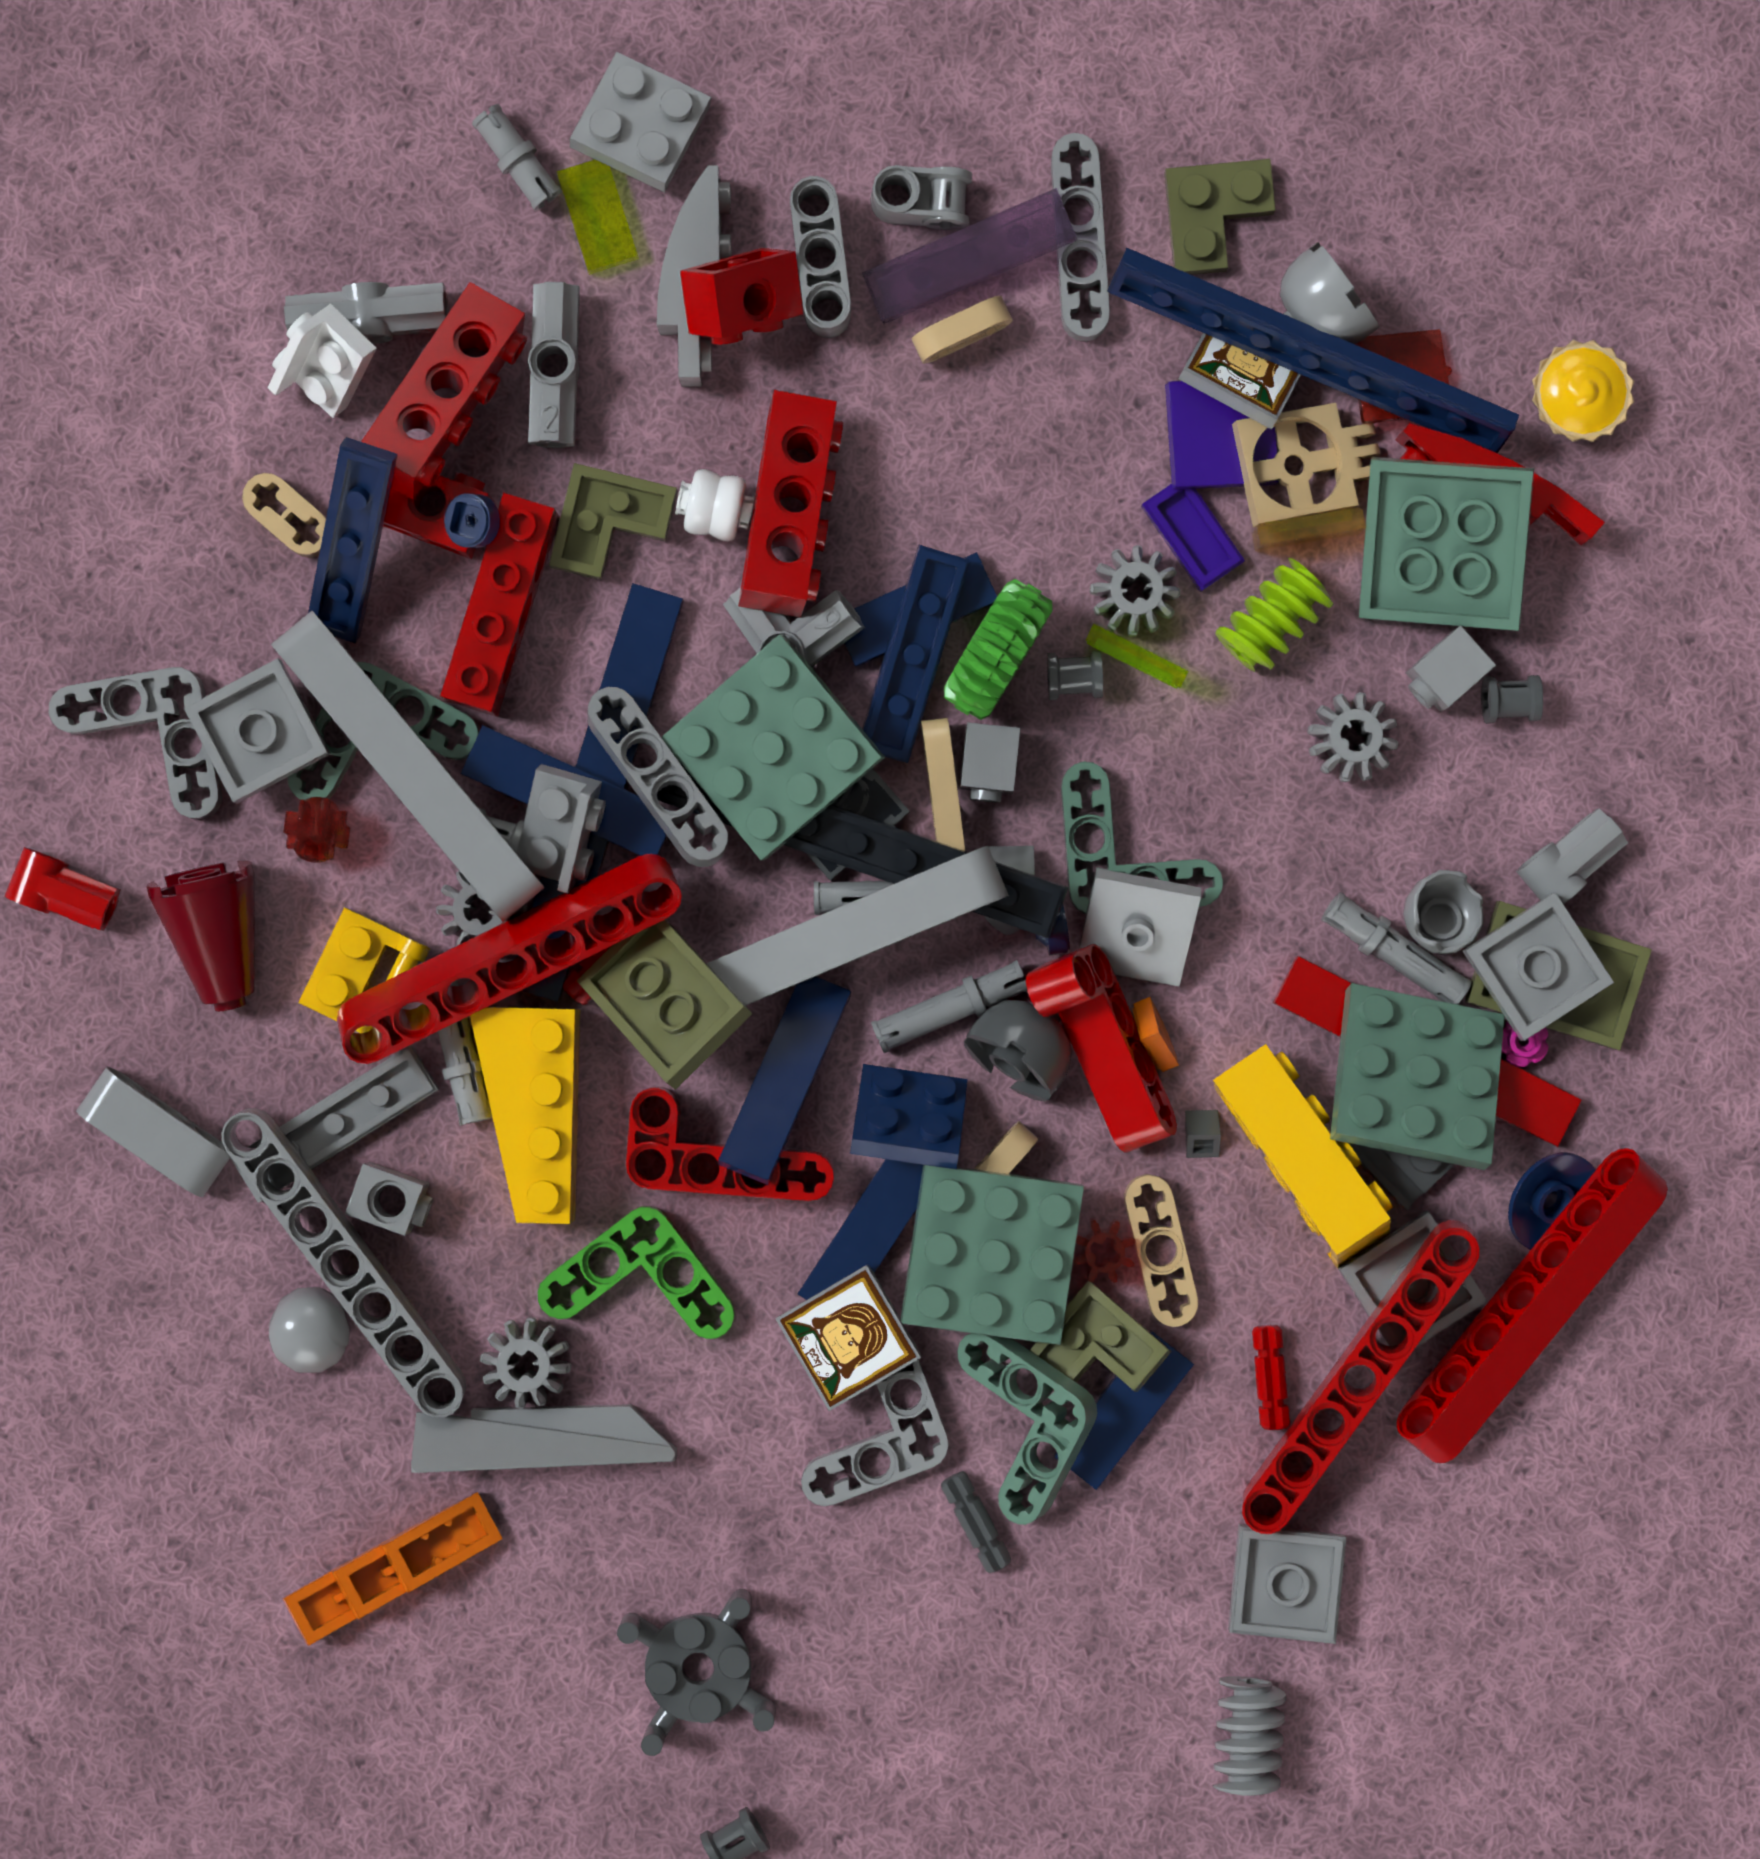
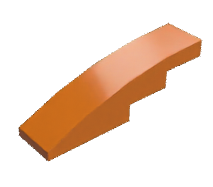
(392, 1568)

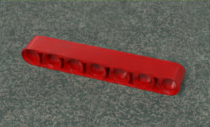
(496, 980)
(1532, 1306)
(1355, 1402)

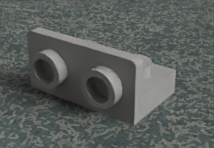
(558, 826)

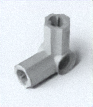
(813, 634)

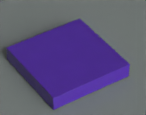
(1204, 440)

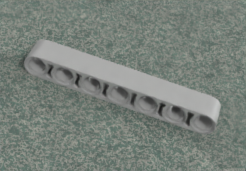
(407, 766)
(862, 926)
(346, 1288)

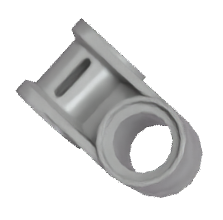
(926, 196)

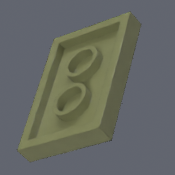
(665, 1000)
(1605, 1015)

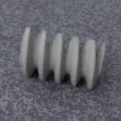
(1251, 1736)

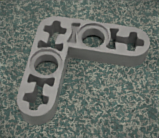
(153, 707)
(893, 1441)

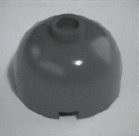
(1022, 1047)

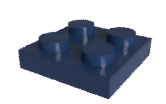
(909, 1116)

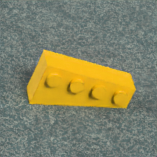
(533, 1096)
(1303, 1156)

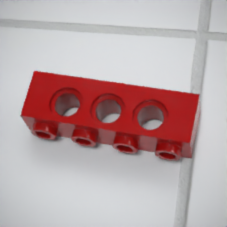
(473, 322)
(766, 581)
(500, 606)

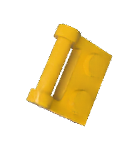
(352, 960)

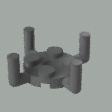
(693, 1699)

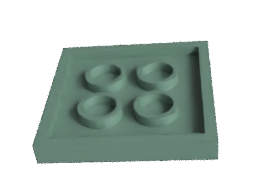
(1446, 543)
(772, 747)
(1417, 1076)
(992, 1253)

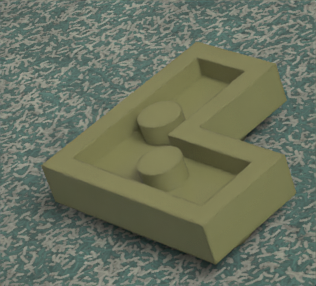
(1205, 197)
(597, 505)
(1103, 1331)

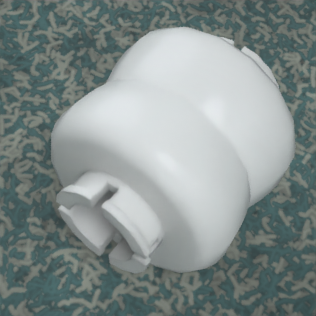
(714, 505)

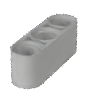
(817, 232)
(154, 1131)

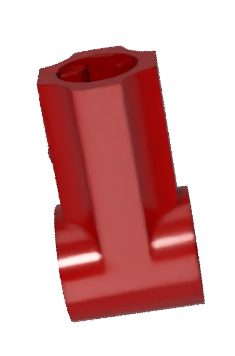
(51, 886)

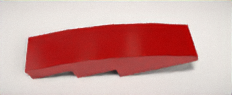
(1546, 497)

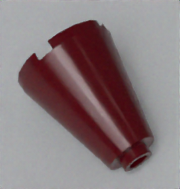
(212, 929)

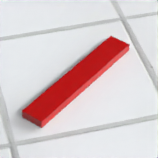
(1521, 1098)

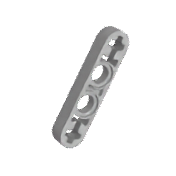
(1089, 238)
(651, 780)

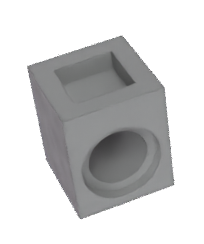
(1448, 670)
(989, 761)
(366, 1205)

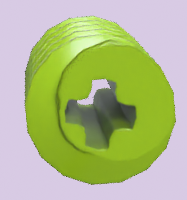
(1274, 615)

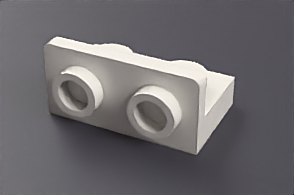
(324, 359)

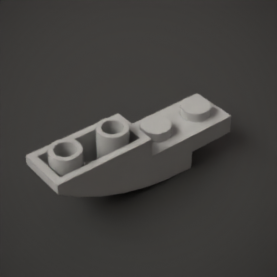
(693, 242)

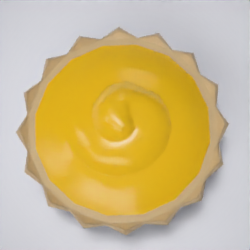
(1583, 391)

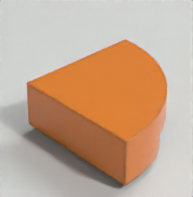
(1154, 1035)

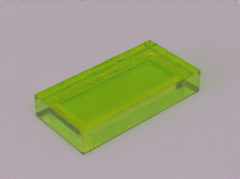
(597, 215)
(1136, 655)

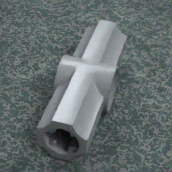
(378, 309)
(554, 332)

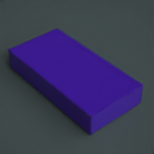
(1193, 535)

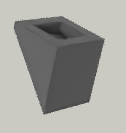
(1202, 1133)

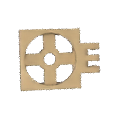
(1342, 456)

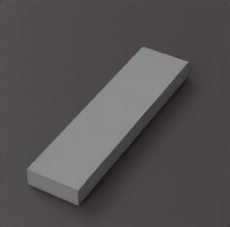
(352, 1113)

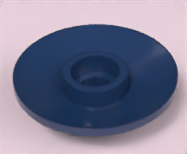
(1544, 1194)

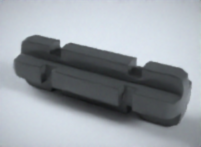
(976, 1522)

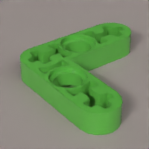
(653, 1260)

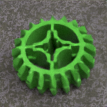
(997, 649)

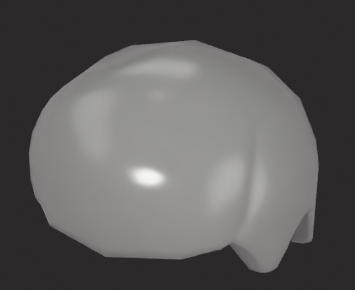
(1443, 912)
(309, 1330)

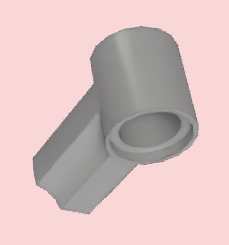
(1568, 862)

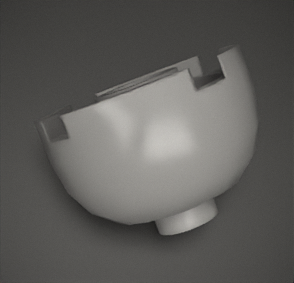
(1324, 298)

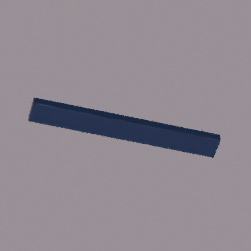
(1310, 351)
(636, 668)

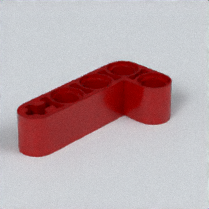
(1106, 1043)
(680, 1153)

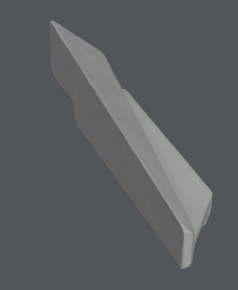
(537, 1438)

